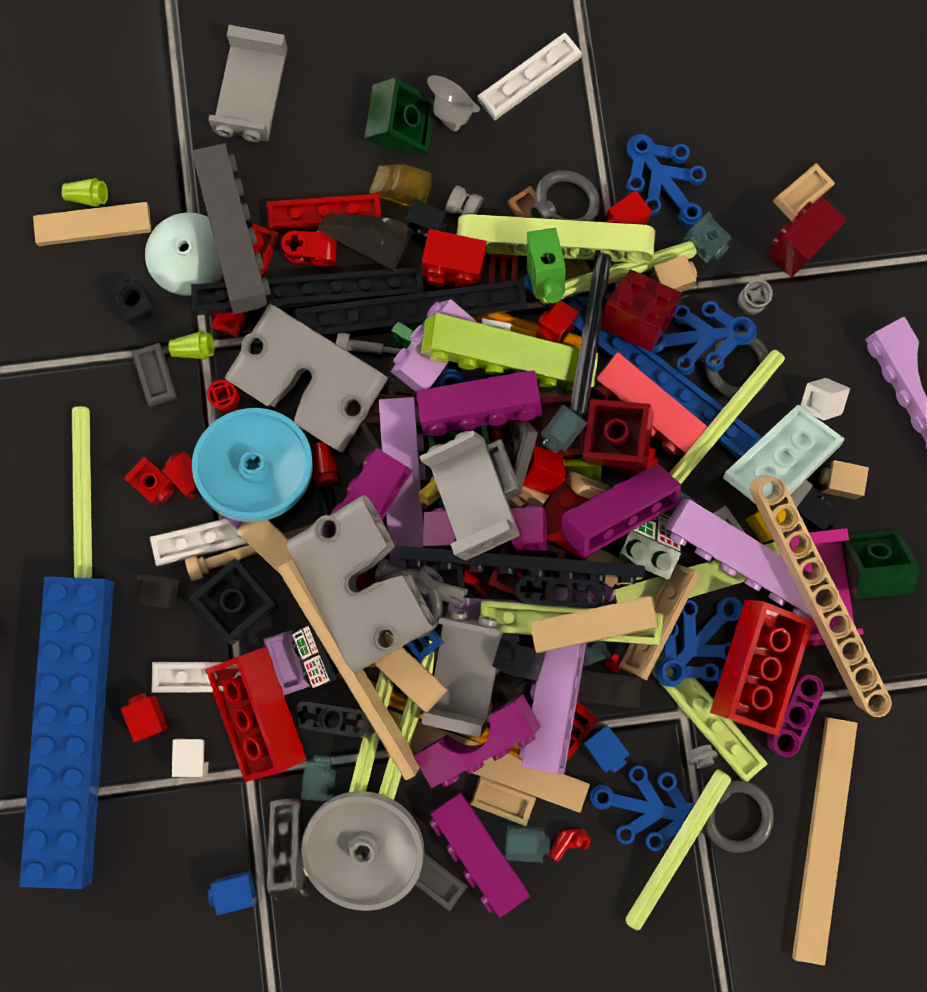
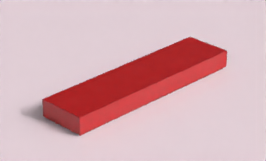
(310, 212)
(266, 243)

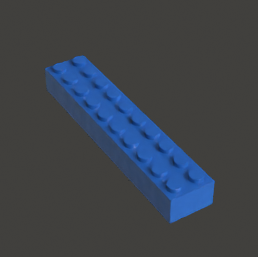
(67, 733)

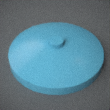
(252, 464)

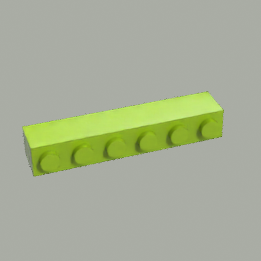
(500, 351)

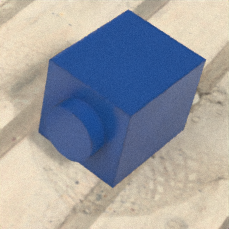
(606, 749)
(232, 893)

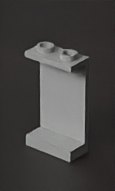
(250, 84)
(471, 494)
(466, 672)

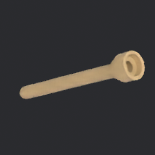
(200, 566)

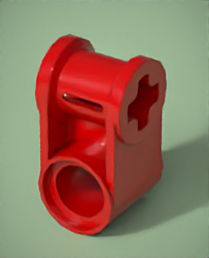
(313, 248)

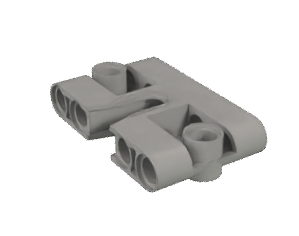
(335, 380)
(331, 572)

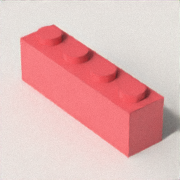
(671, 421)

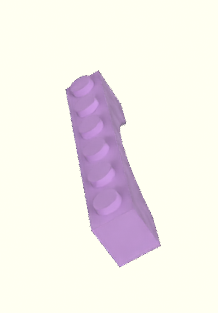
(896, 352)

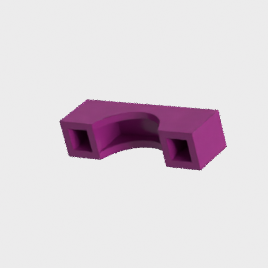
(530, 521)
(446, 758)

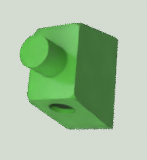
(546, 279)

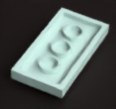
(787, 451)

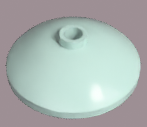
(176, 269)

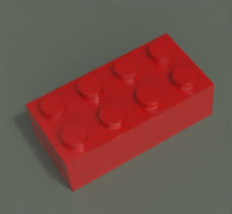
(761, 666)

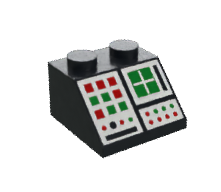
(317, 663)

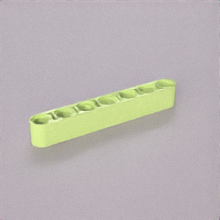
(577, 238)

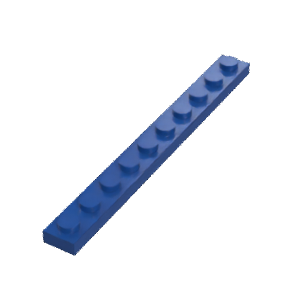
(737, 437)

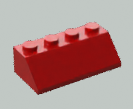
(256, 715)

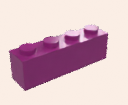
(479, 403)
(379, 481)
(620, 510)
(479, 854)

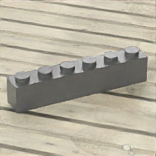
(229, 228)

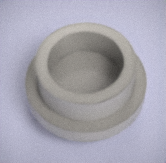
(702, 756)

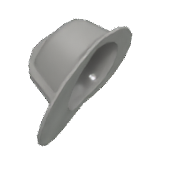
(451, 102)

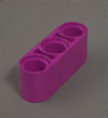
(807, 706)

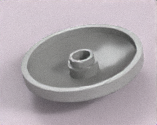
(363, 850)

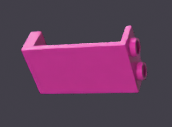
(831, 551)

